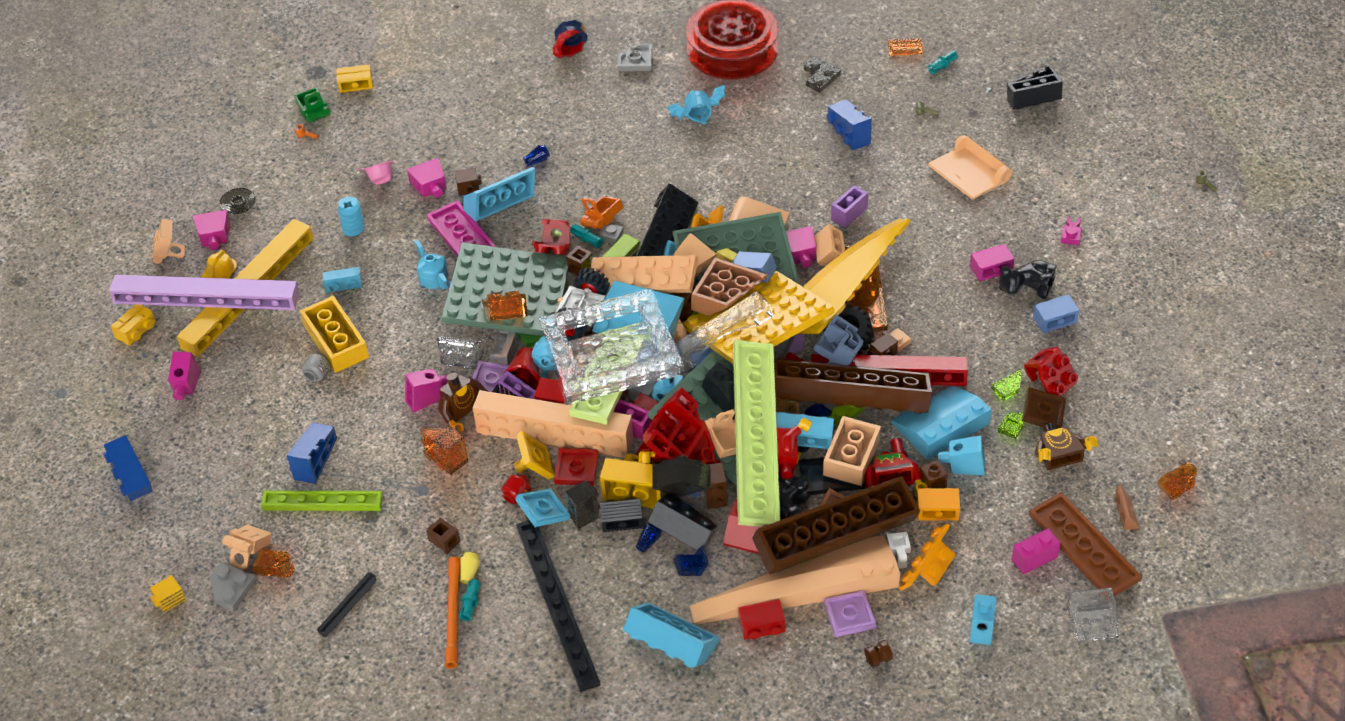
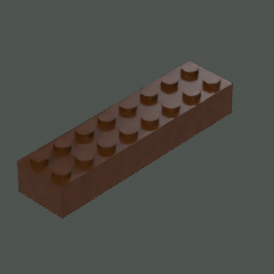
(852, 386)
(835, 525)

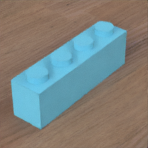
(819, 433)

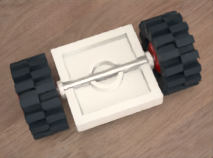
(588, 289)

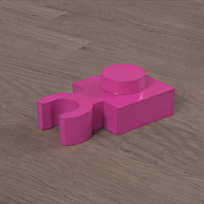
(1071, 232)

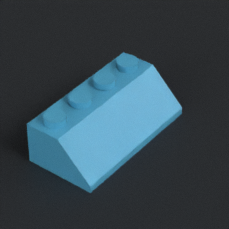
(500, 195)
(670, 634)

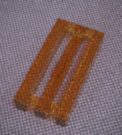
(905, 46)

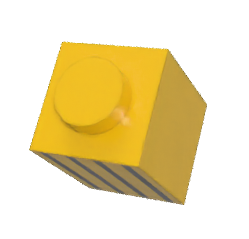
(167, 594)

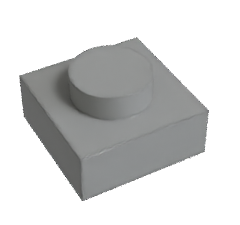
(611, 233)

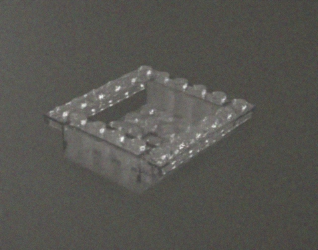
(641, 349)

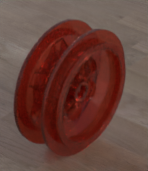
(732, 39)

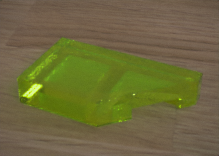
(1008, 385)
(1011, 424)

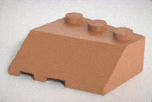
(722, 286)

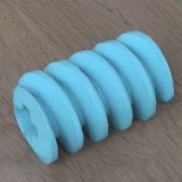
(350, 216)

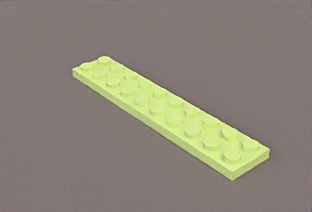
(755, 434)

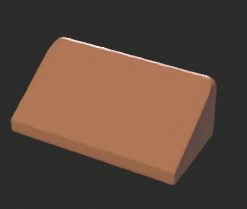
(1126, 509)

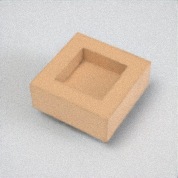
(901, 337)

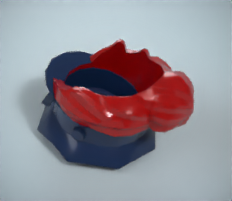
(569, 39)

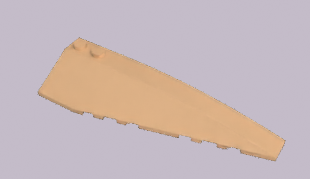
(857, 567)

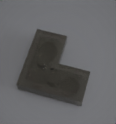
(822, 74)

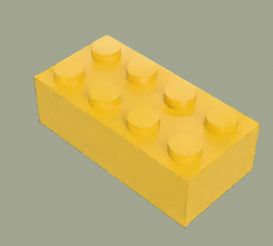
(334, 334)

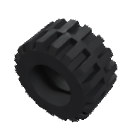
(862, 320)

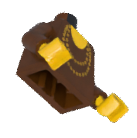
(458, 398)
(1062, 447)

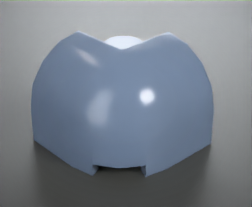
(839, 342)

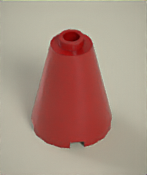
(525, 368)

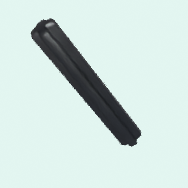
(346, 604)

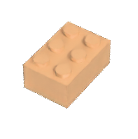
(851, 450)

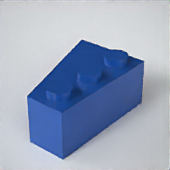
(850, 124)
(311, 452)
(127, 468)

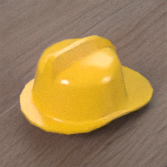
(219, 266)

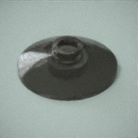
(237, 200)

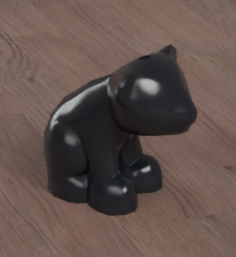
(1035, 274)
(790, 493)

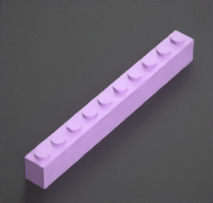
(204, 292)

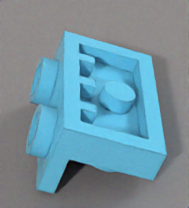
(342, 279)

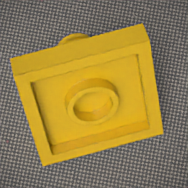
(534, 456)

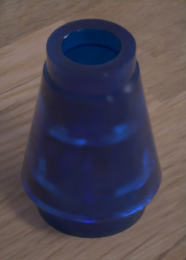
(536, 156)
(648, 537)

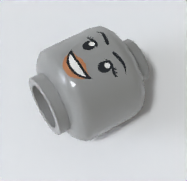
(315, 367)

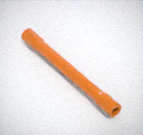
(451, 650)

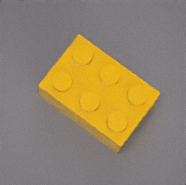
(628, 479)

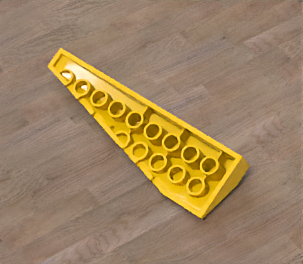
(851, 267)

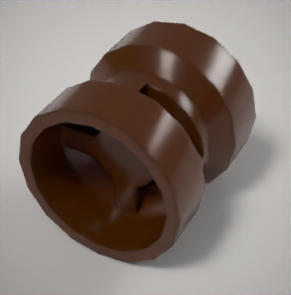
(878, 654)

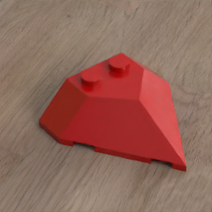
(680, 431)

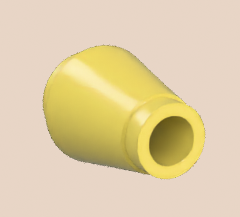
(468, 566)

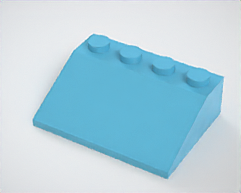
(668, 304)
(950, 417)

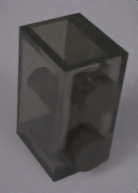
(582, 504)

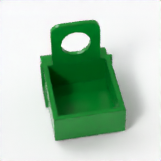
(312, 105)

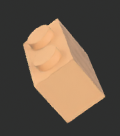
(828, 244)

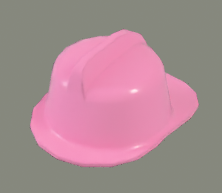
(379, 173)

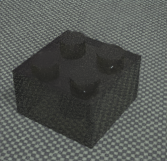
(681, 476)

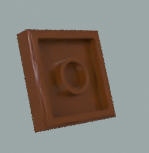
(1043, 408)

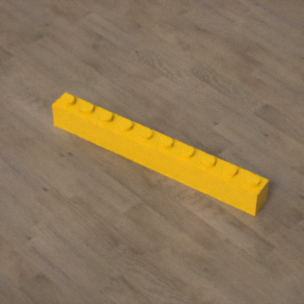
(264, 266)

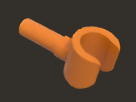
(301, 132)

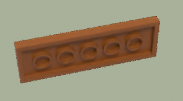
(1085, 545)

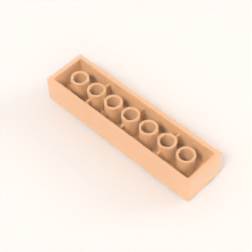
(551, 424)

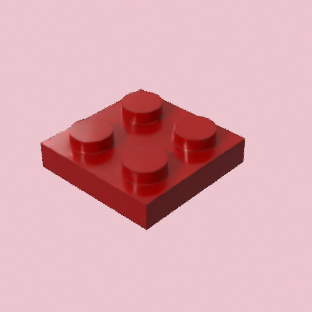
(576, 466)

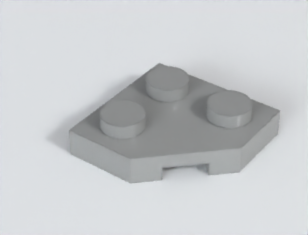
(636, 59)
(230, 585)

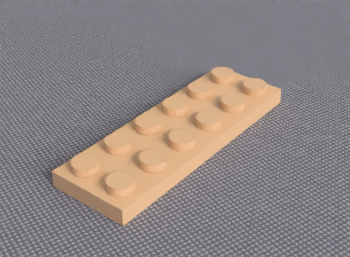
(659, 273)

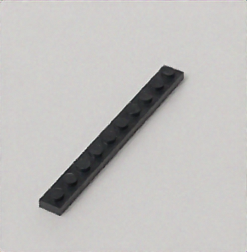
(558, 606)

